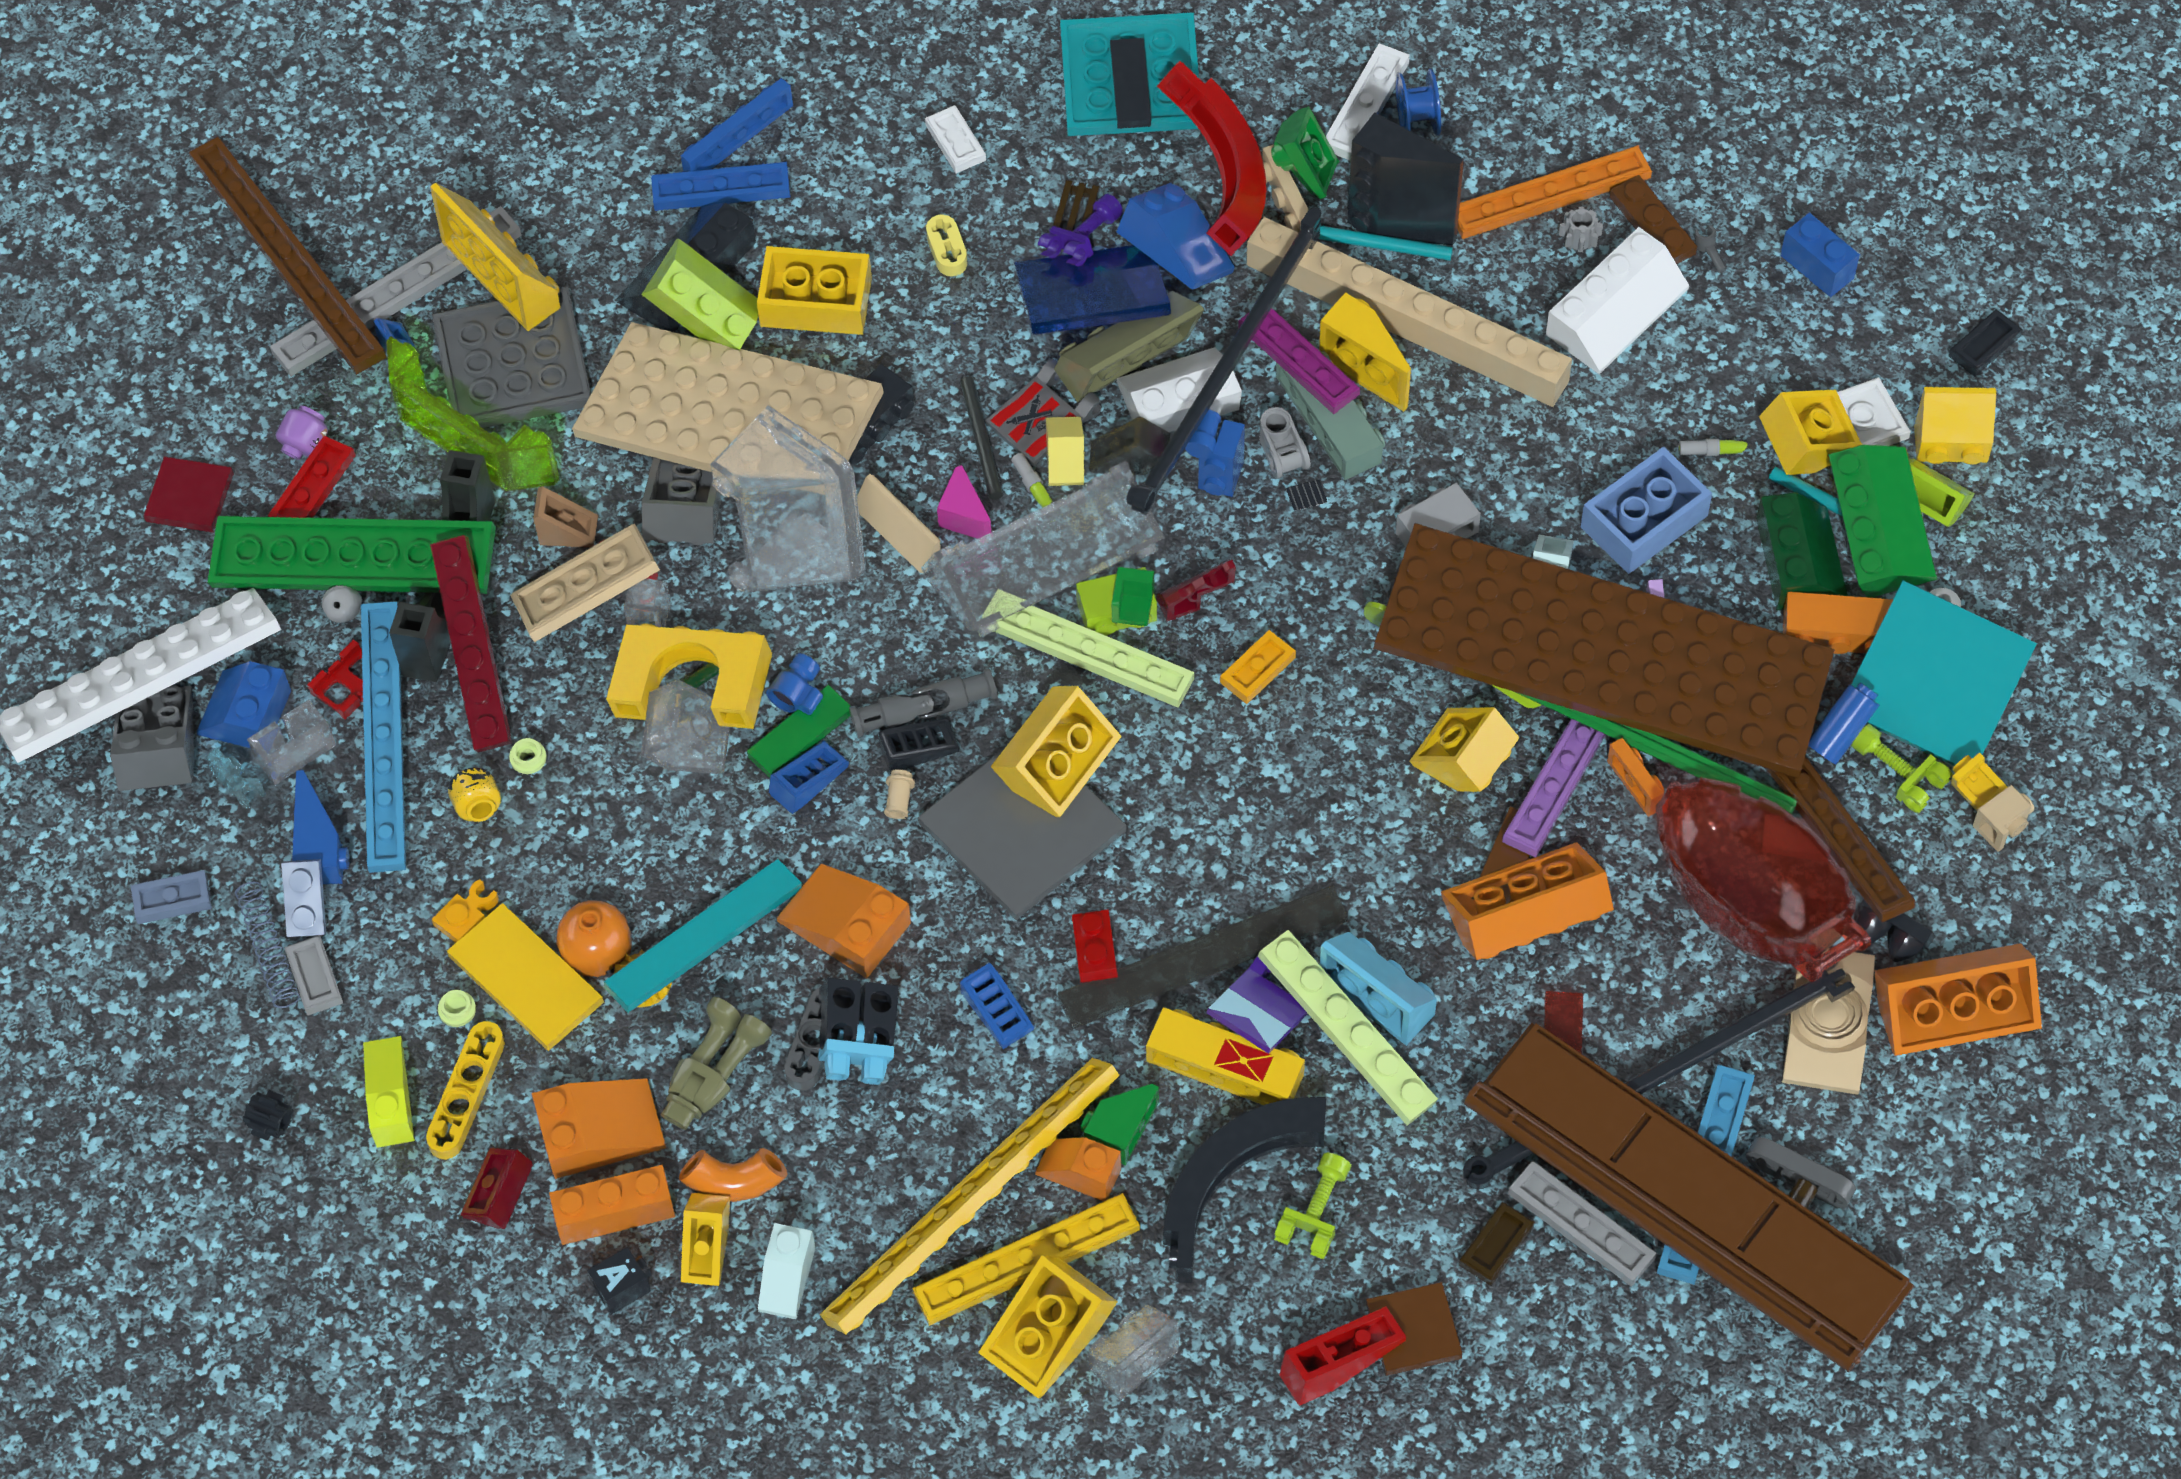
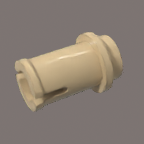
(900, 784)

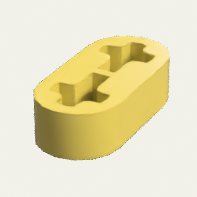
(953, 243)

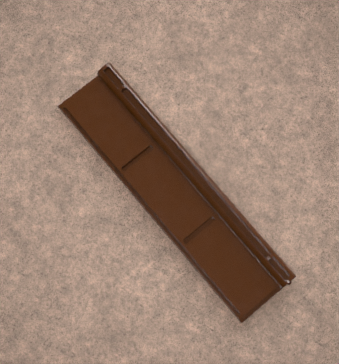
(1691, 1196)

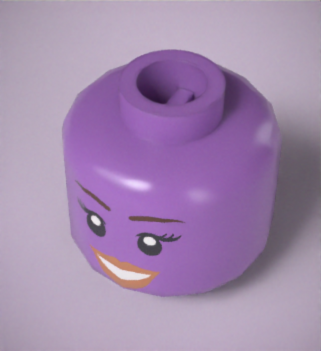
(301, 431)

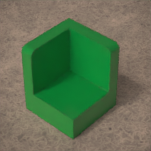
(1132, 596)

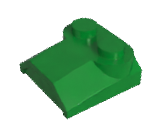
(1305, 152)

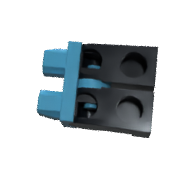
(857, 1028)

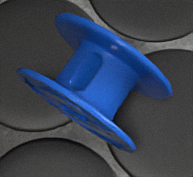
(1419, 102)

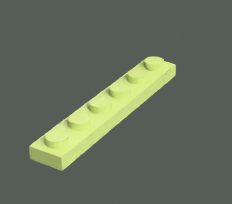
(1098, 654)
(1347, 1027)

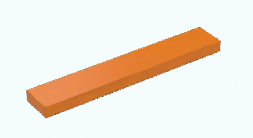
(1550, 191)

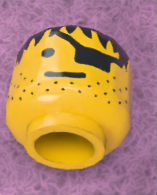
(474, 794)

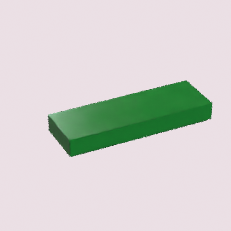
(799, 733)

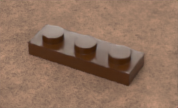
(1646, 211)

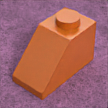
(1081, 1166)

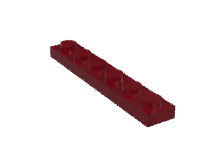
(471, 644)

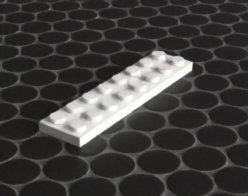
(136, 674)

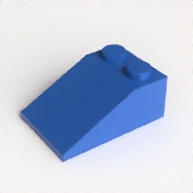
(1174, 235)

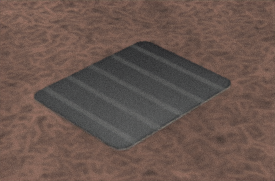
(1306, 495)

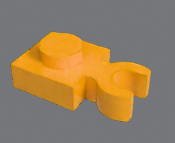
(463, 914)

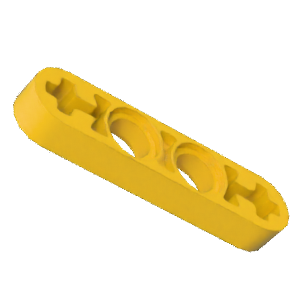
(462, 1089)

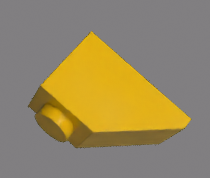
(704, 1238)

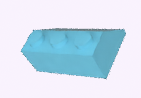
(1378, 986)

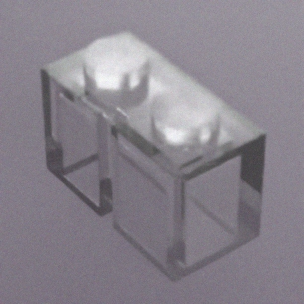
(308, 736)

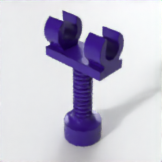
(1077, 243)

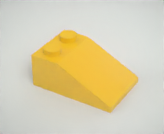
(1365, 350)
(1047, 1325)

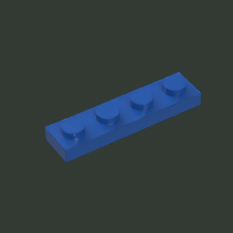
(739, 128)
(720, 186)

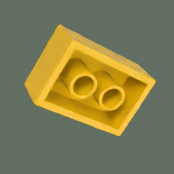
(814, 290)

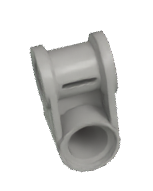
(1283, 448)

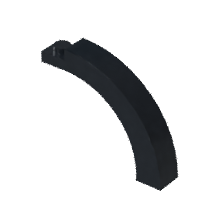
(1240, 1141)

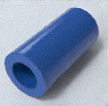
(1844, 722)

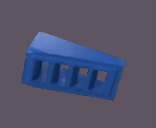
(791, 792)
(989, 976)

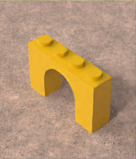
(653, 651)

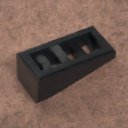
(904, 734)

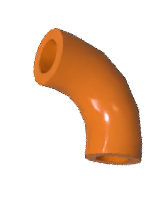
(737, 1180)

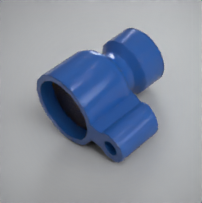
(791, 690)

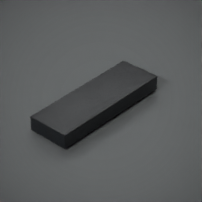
(1130, 83)

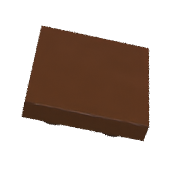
(1428, 1328)

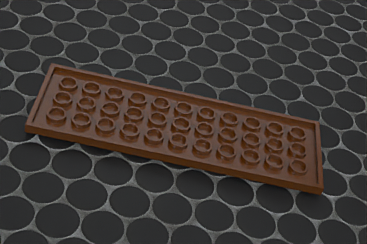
(1605, 649)

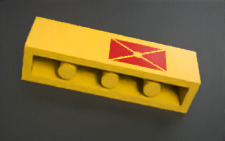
(1223, 1058)

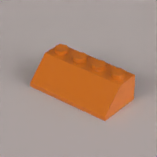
(1545, 899)
(1959, 999)

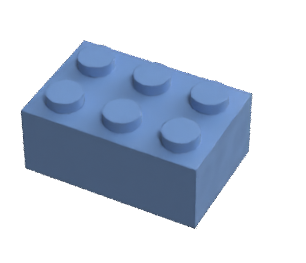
(1646, 510)

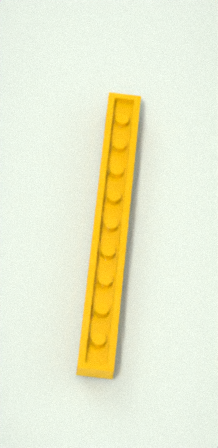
(969, 1195)

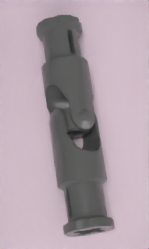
(900, 709)

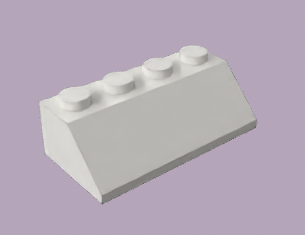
(1617, 301)

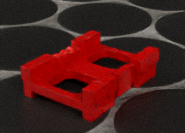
(340, 673)

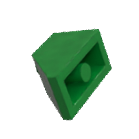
(1122, 1119)

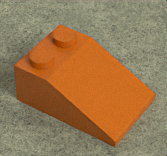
(847, 918)
(597, 1123)

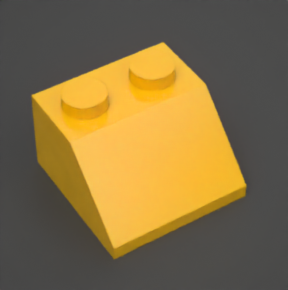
(1955, 425)
(1807, 429)
(1466, 748)

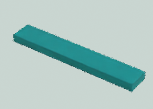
(702, 935)

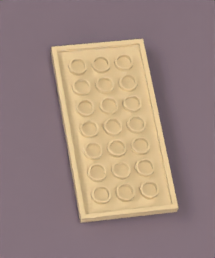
(695, 396)

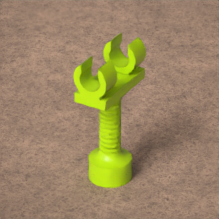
(1913, 796)
(1333, 1169)

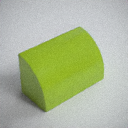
(1939, 495)

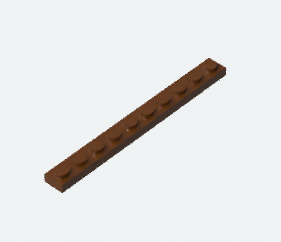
(287, 256)

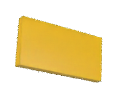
(525, 976)

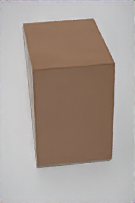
(563, 521)

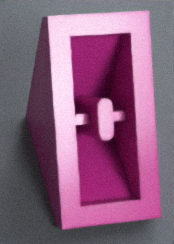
(961, 507)

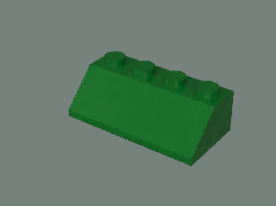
(1882, 518)

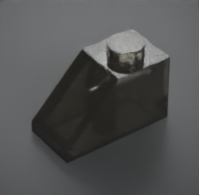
(1135, 442)

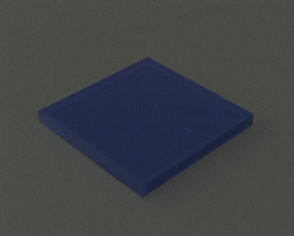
(1106, 289)

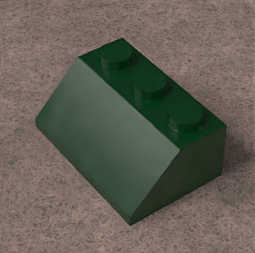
(1798, 547)

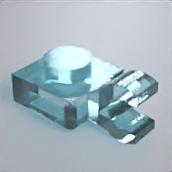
(229, 773)

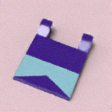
(1258, 1008)

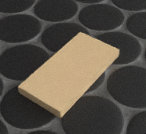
(584, 582)

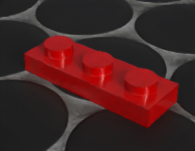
(314, 480)

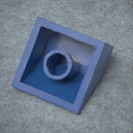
(245, 703)

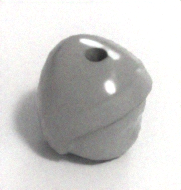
(341, 603)

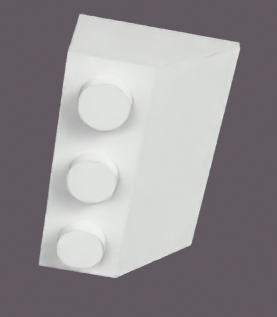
(1169, 389)

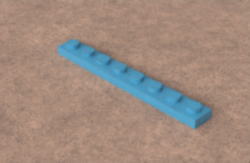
(382, 741)

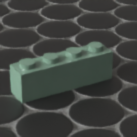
(1343, 435)

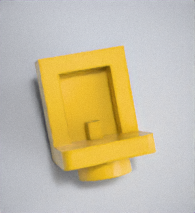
(1976, 781)

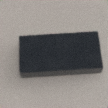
(1985, 342)

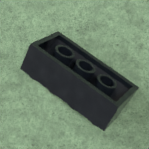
(715, 233)

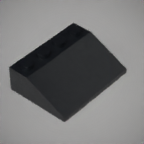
(1403, 185)

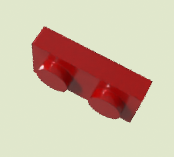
(1094, 946)

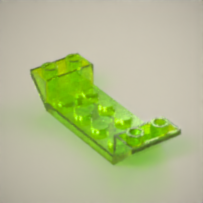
(515, 465)

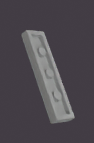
(1582, 1223)

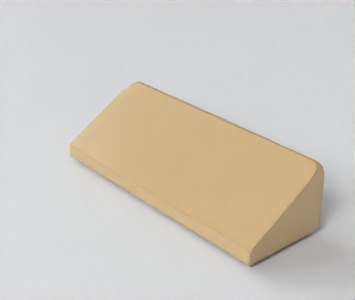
(896, 523)

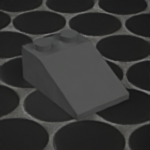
(679, 504)

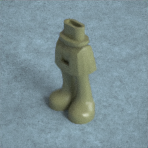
(700, 1088)

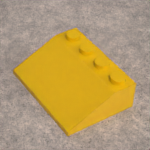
(494, 258)

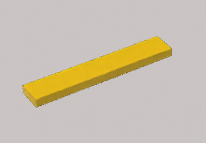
(1014, 1262)

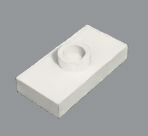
(955, 139)

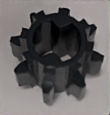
(268, 1115)

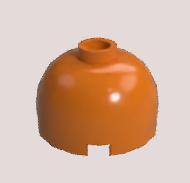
(593, 937)

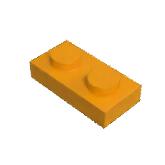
(1257, 666)

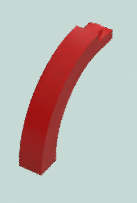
(1233, 149)

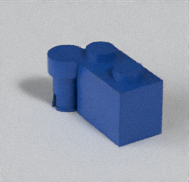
(1220, 455)

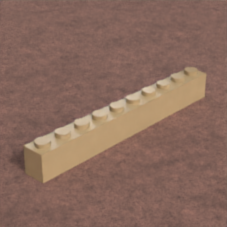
(1417, 315)

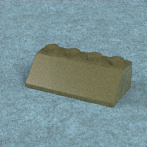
(1124, 347)

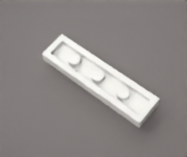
(1367, 97)

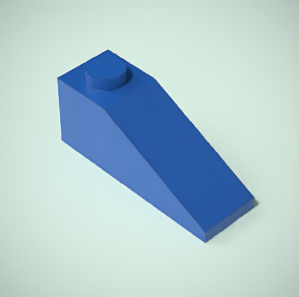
(315, 834)

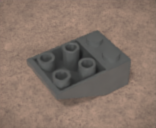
(155, 741)

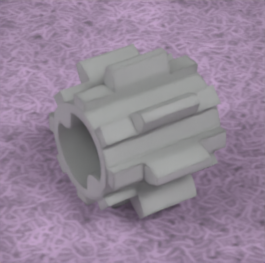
(1580, 229)

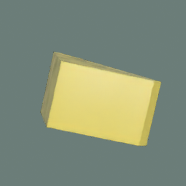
(1065, 451)

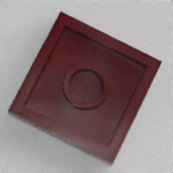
(188, 494)

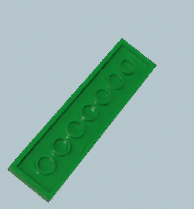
(339, 552)

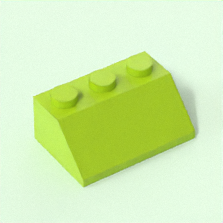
(702, 297)

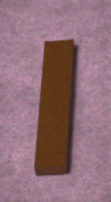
(1847, 842)

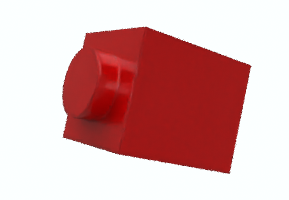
(1339, 1355)

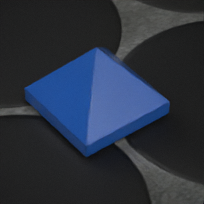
(387, 328)

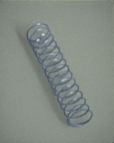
(266, 949)

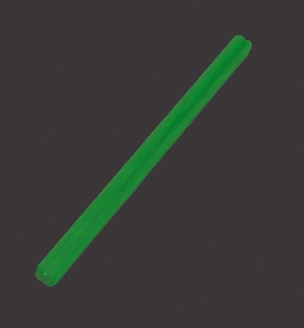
(1675, 755)

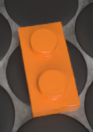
(1629, 768)

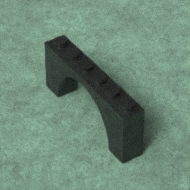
(421, 630)

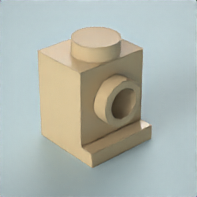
(2003, 816)

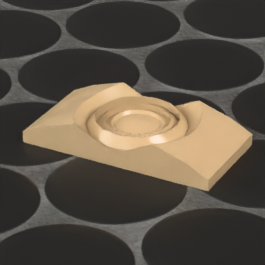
(1830, 1038)

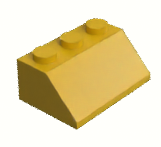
(1056, 750)

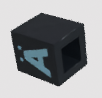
(620, 1279)

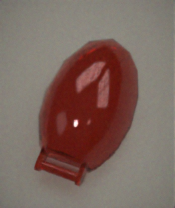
(1757, 876)

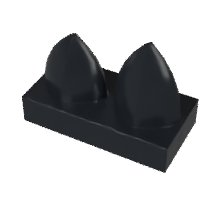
(1906, 938)

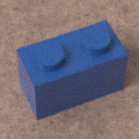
(1819, 255)

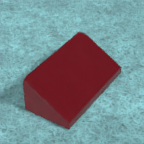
(497, 1187)

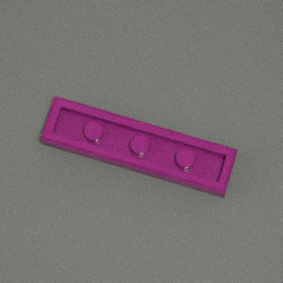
(1304, 362)

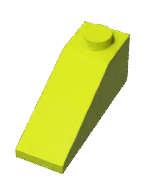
(387, 1092)

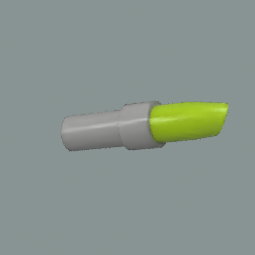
(1711, 447)
(1031, 479)

